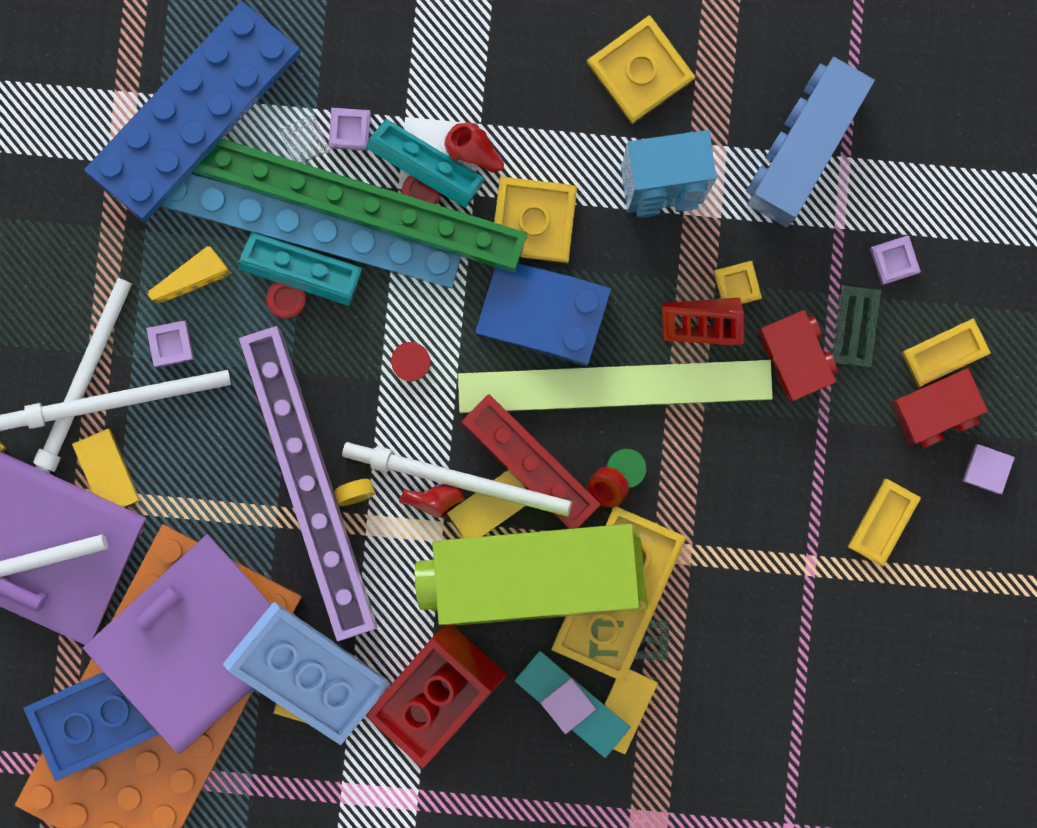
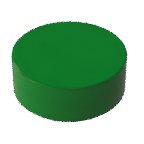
(630, 464)

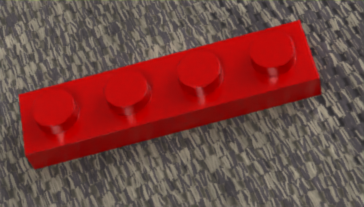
(528, 459)

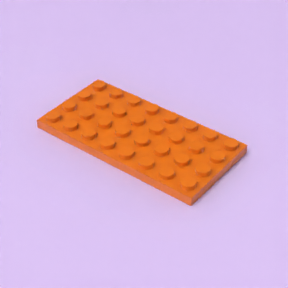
(150, 780)

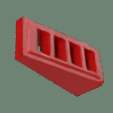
(717, 308)

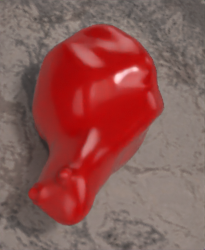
(472, 146)
(435, 501)

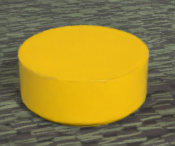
(354, 492)

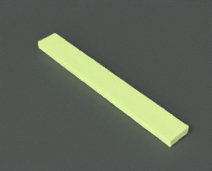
(618, 386)

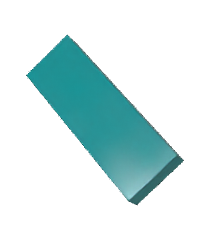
(425, 163)
(300, 268)
(600, 729)

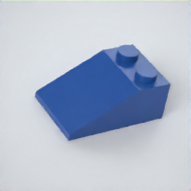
(544, 312)

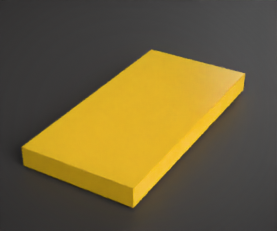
(576, 630)

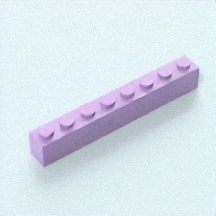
(308, 483)

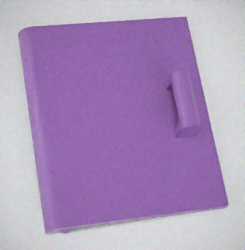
(47, 513)
(174, 641)

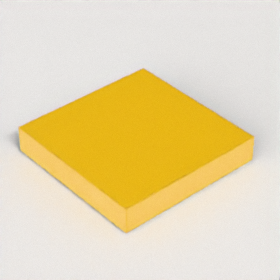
(641, 69)
(543, 212)

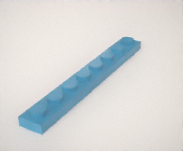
(311, 230)

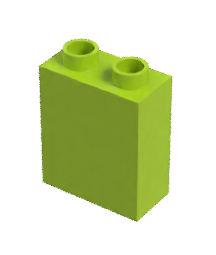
(533, 575)

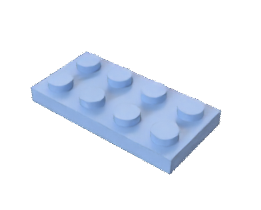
(306, 673)

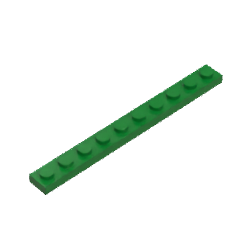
(364, 204)

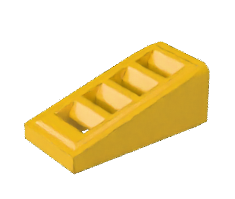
(195, 273)

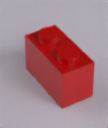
(797, 355)
(938, 408)

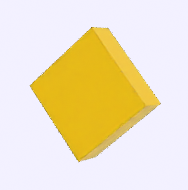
(738, 282)

